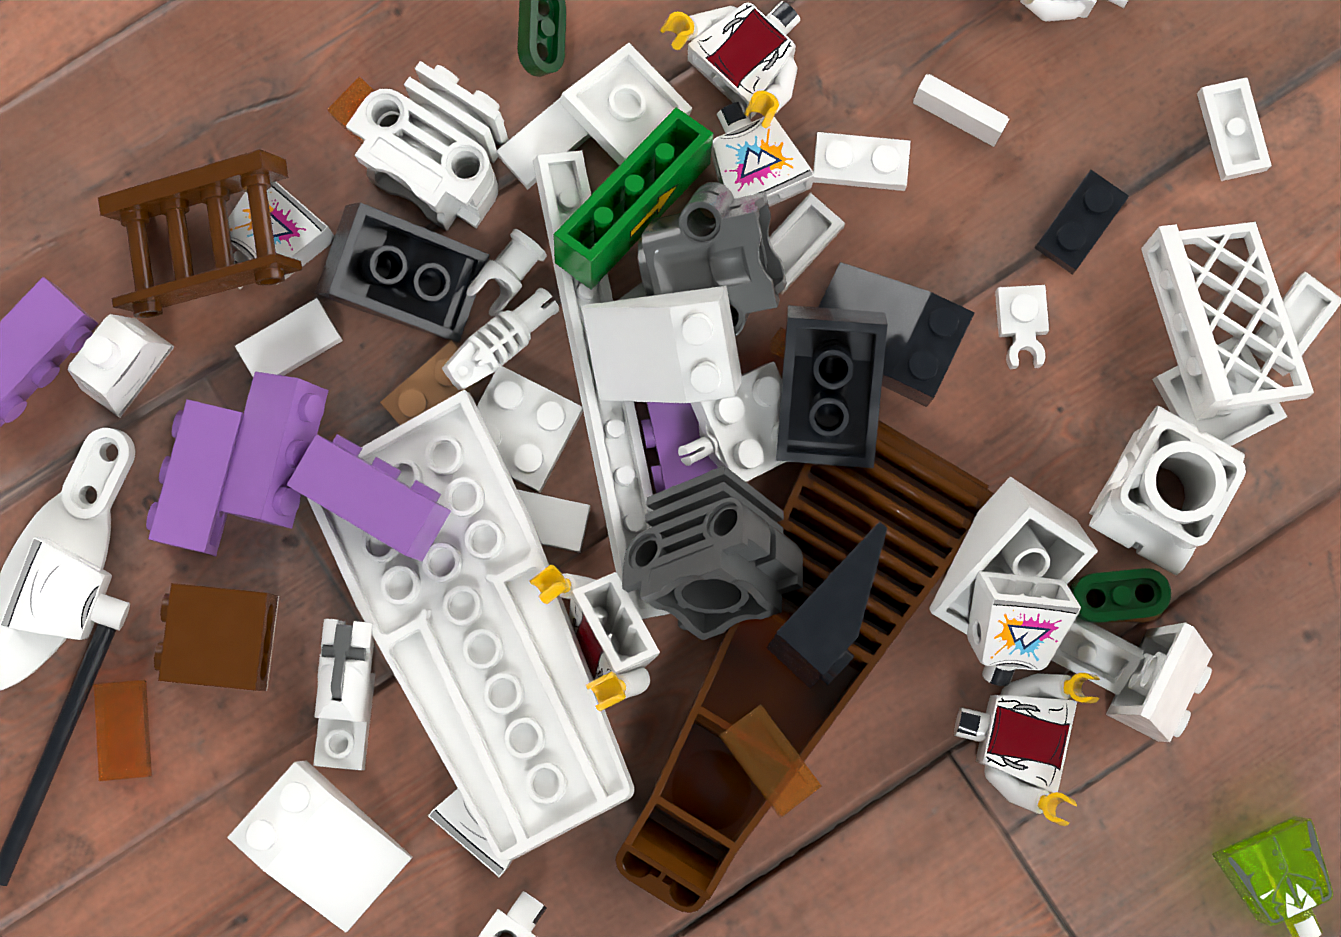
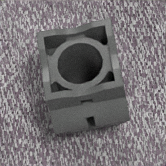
(706, 252)

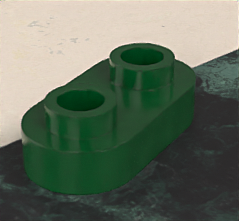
(541, 35)
(1118, 595)

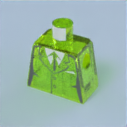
(1280, 875)

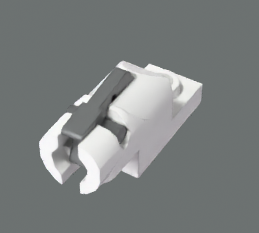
(344, 695)

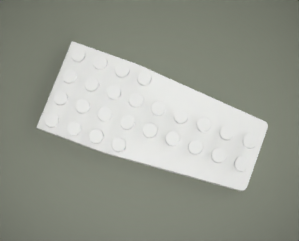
(476, 645)

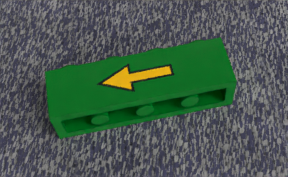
(632, 197)

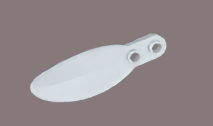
(73, 525)

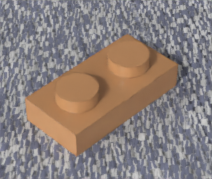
(423, 388)

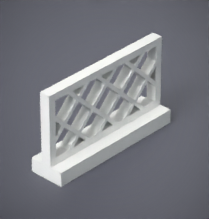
(1188, 318)

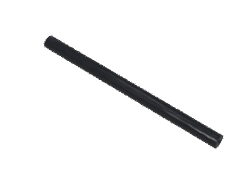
(54, 751)

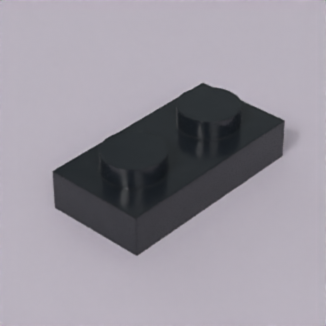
(1081, 222)

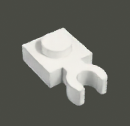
(1022, 316)

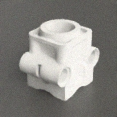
(1137, 516)

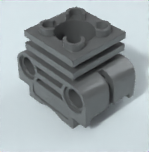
(713, 554)

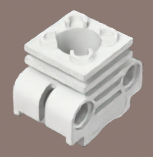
(432, 145)

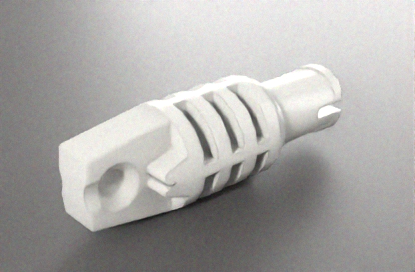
(498, 340)

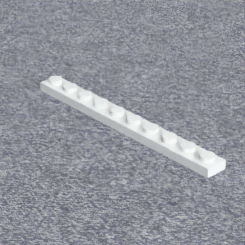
(610, 424)

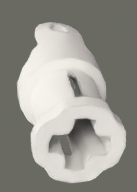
(509, 269)

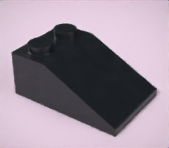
(401, 272)
(920, 330)
(831, 386)
(829, 621)

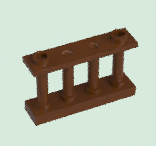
(172, 197)

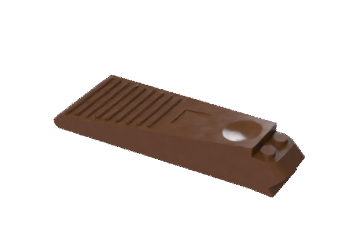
(703, 796)

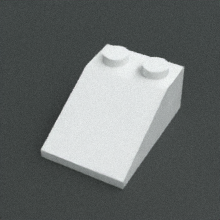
(664, 347)
(1015, 536)
(1164, 682)
(320, 845)

